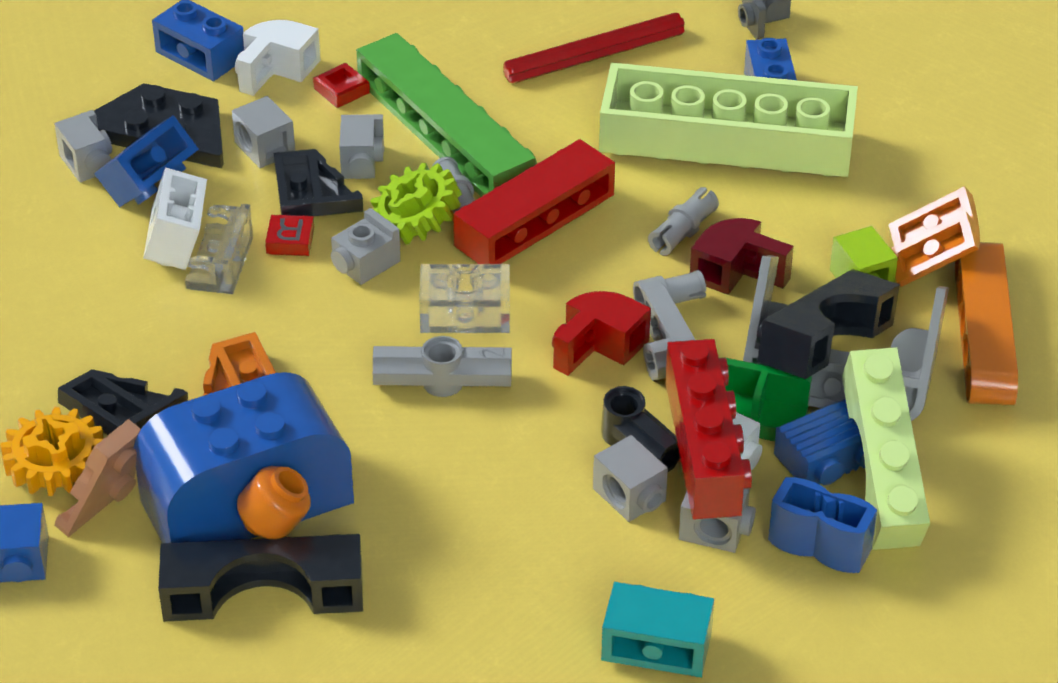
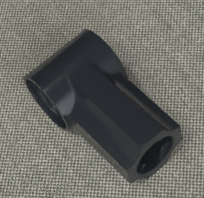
(626, 415)

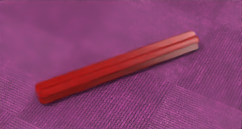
(593, 47)

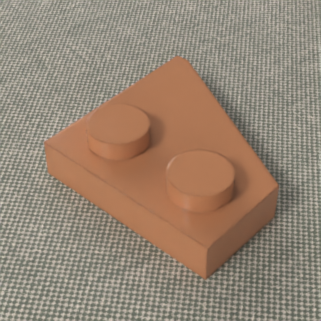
(106, 477)

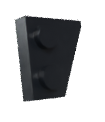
(311, 186)
(115, 399)

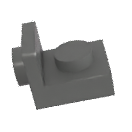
(756, 13)

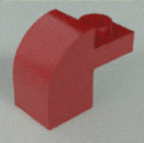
(603, 324)

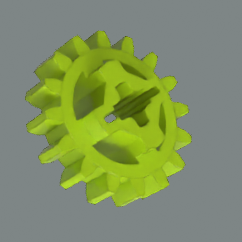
(418, 200)

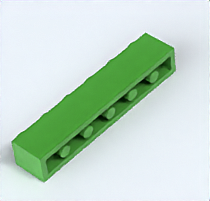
(441, 113)

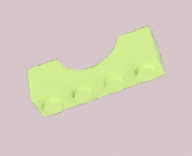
(893, 474)

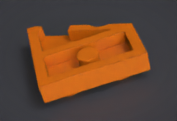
(236, 362)

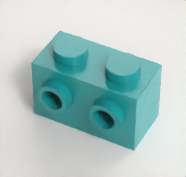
(657, 629)

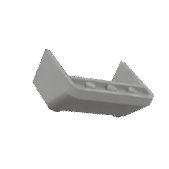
(915, 347)

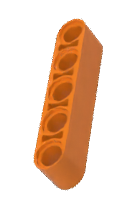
(986, 327)

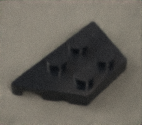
(149, 105)

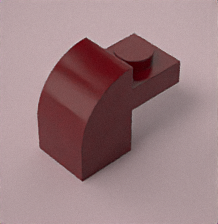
(736, 249)

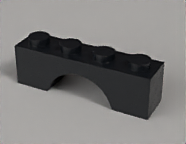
(802, 333)
(205, 574)

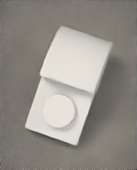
(277, 49)

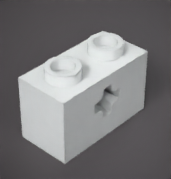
(175, 219)

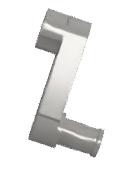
(666, 320)

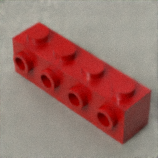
(534, 204)
(705, 429)

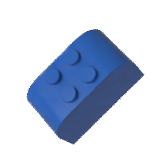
(209, 448)

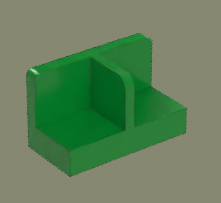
(768, 395)

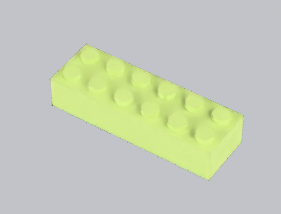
(728, 119)

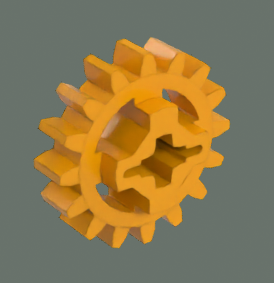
(49, 450)

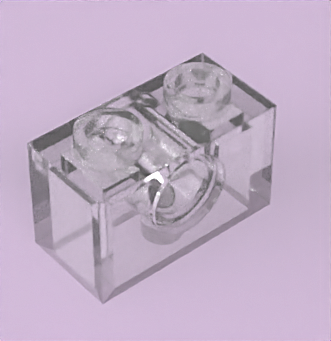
(464, 298)

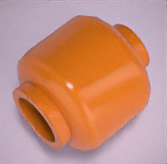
(274, 502)

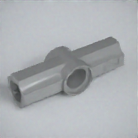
(442, 366)

